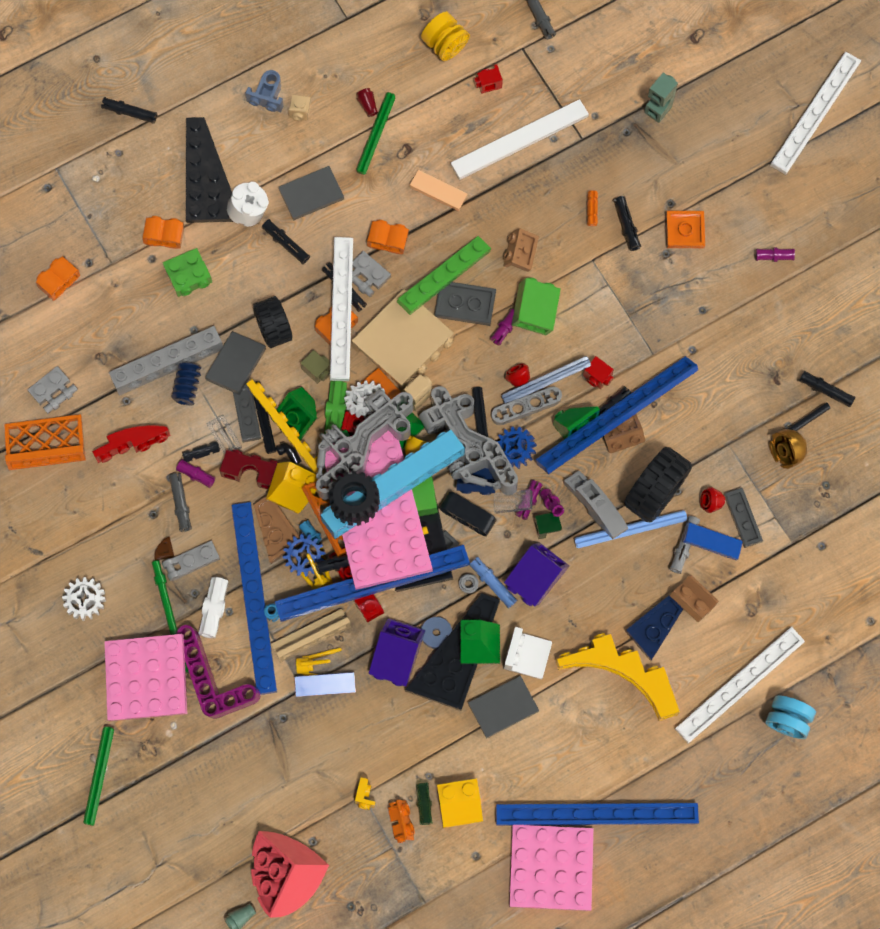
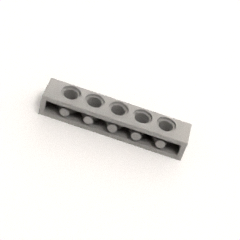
(166, 360)

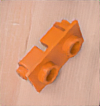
(400, 812)

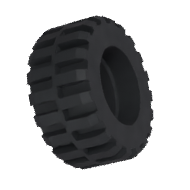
(658, 484)

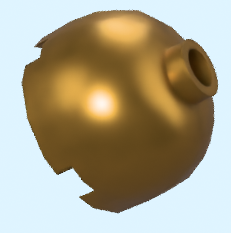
(788, 448)

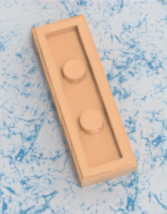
(438, 190)

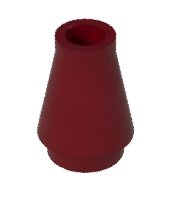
(367, 101)

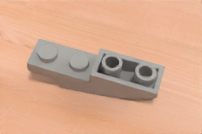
(597, 503)

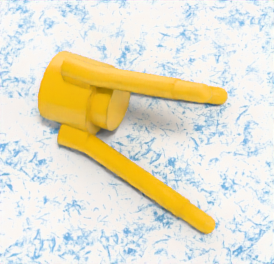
(320, 581)
(306, 663)

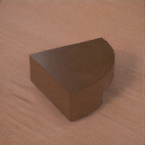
(164, 550)

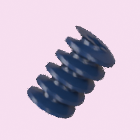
(184, 384)

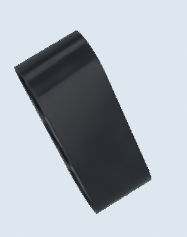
(467, 513)

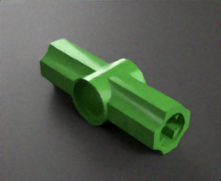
(336, 405)

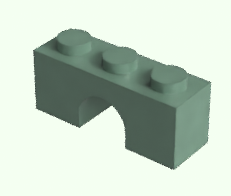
(661, 97)

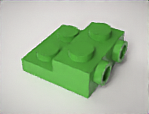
(187, 272)

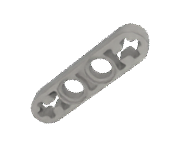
(527, 408)

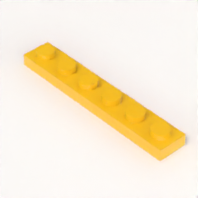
(280, 420)

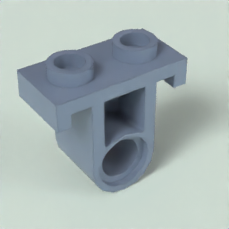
(267, 93)

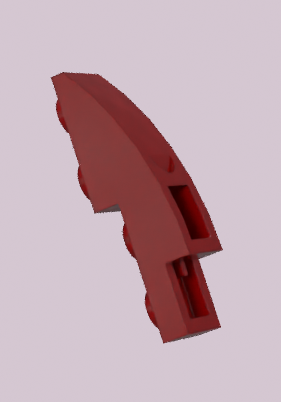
(137, 437)
(367, 605)

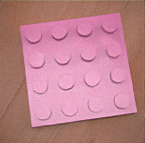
(145, 677)
(551, 867)

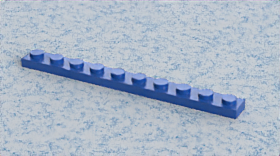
(616, 415)
(345, 590)
(254, 598)
(597, 814)

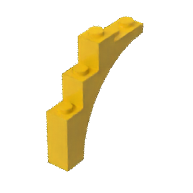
(604, 656)

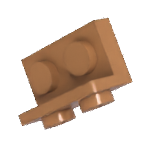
(521, 249)
(625, 435)
(694, 598)

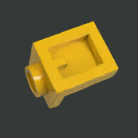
(362, 792)

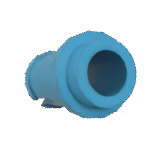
(307, 529)
(270, 608)

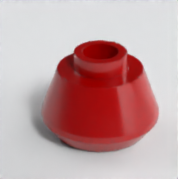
(518, 375)
(712, 500)

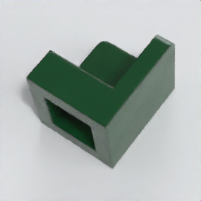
(547, 524)

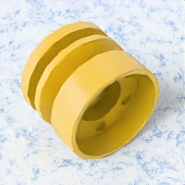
(445, 36)

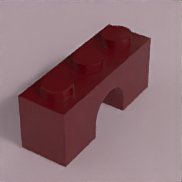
(236, 464)

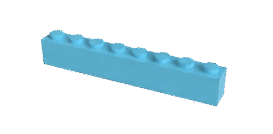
(402, 477)

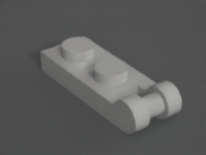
(191, 561)

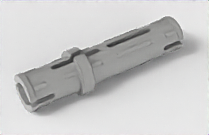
(677, 564)

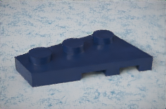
(654, 626)

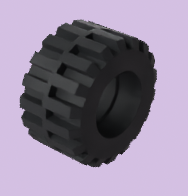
(272, 322)
(351, 483)

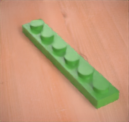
(443, 275)

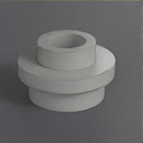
(468, 577)

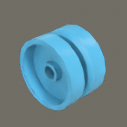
(790, 717)

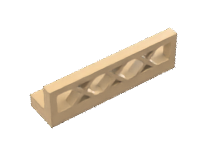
(311, 635)

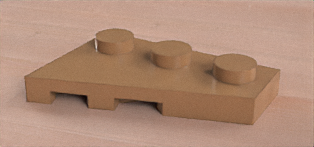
(275, 528)

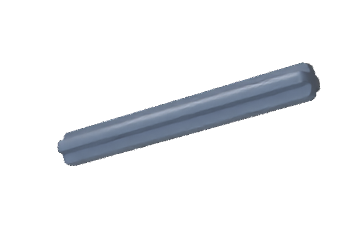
(546, 379)

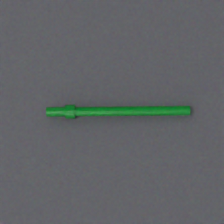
(160, 581)

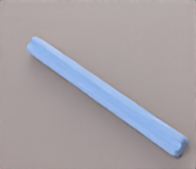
(633, 528)

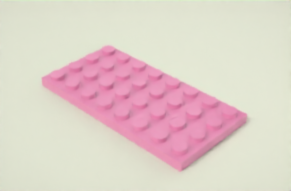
(392, 541)

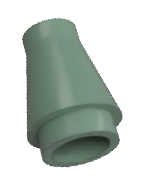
(239, 917)

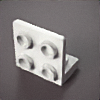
(527, 654)

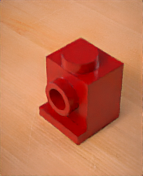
(488, 80)
(348, 422)

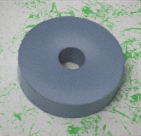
(432, 624)

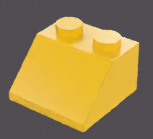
(288, 484)
(460, 803)

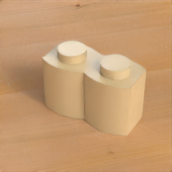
(419, 389)

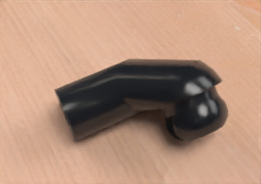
(290, 451)

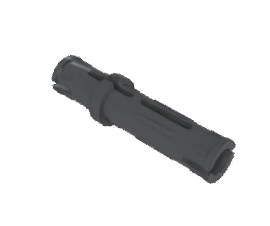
(543, 20)
(182, 511)

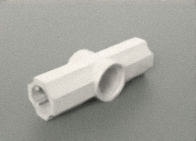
(213, 607)

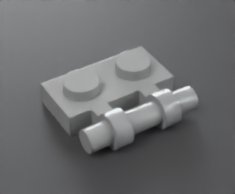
(371, 271)
(49, 386)

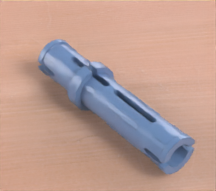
(490, 579)

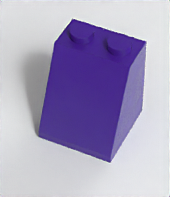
(536, 574)
(396, 652)

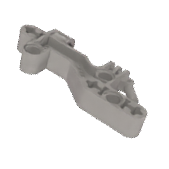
(451, 417)
(384, 419)

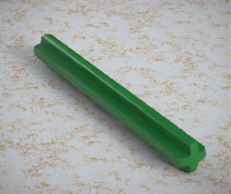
(376, 133)
(98, 776)

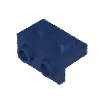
(468, 488)

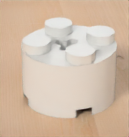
(247, 204)

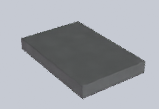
(311, 193)
(466, 303)
(235, 363)
(503, 707)

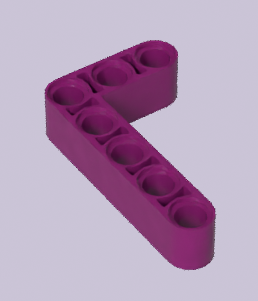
(207, 678)

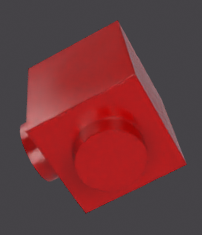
(598, 373)

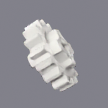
(358, 395)
(92, 598)

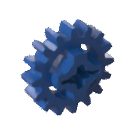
(520, 442)
(295, 552)

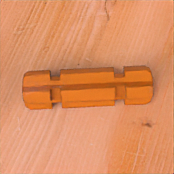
(592, 208)

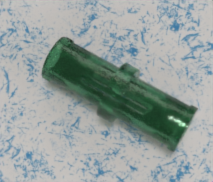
(424, 803)

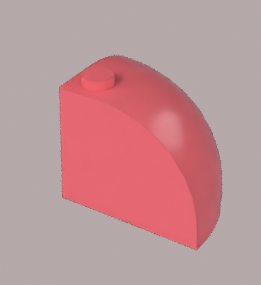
(284, 873)

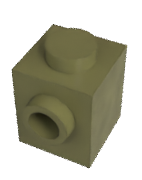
(316, 366)

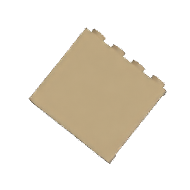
(403, 342)

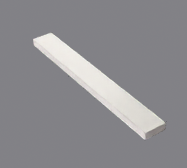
(815, 113)
(519, 139)
(341, 309)
(739, 685)

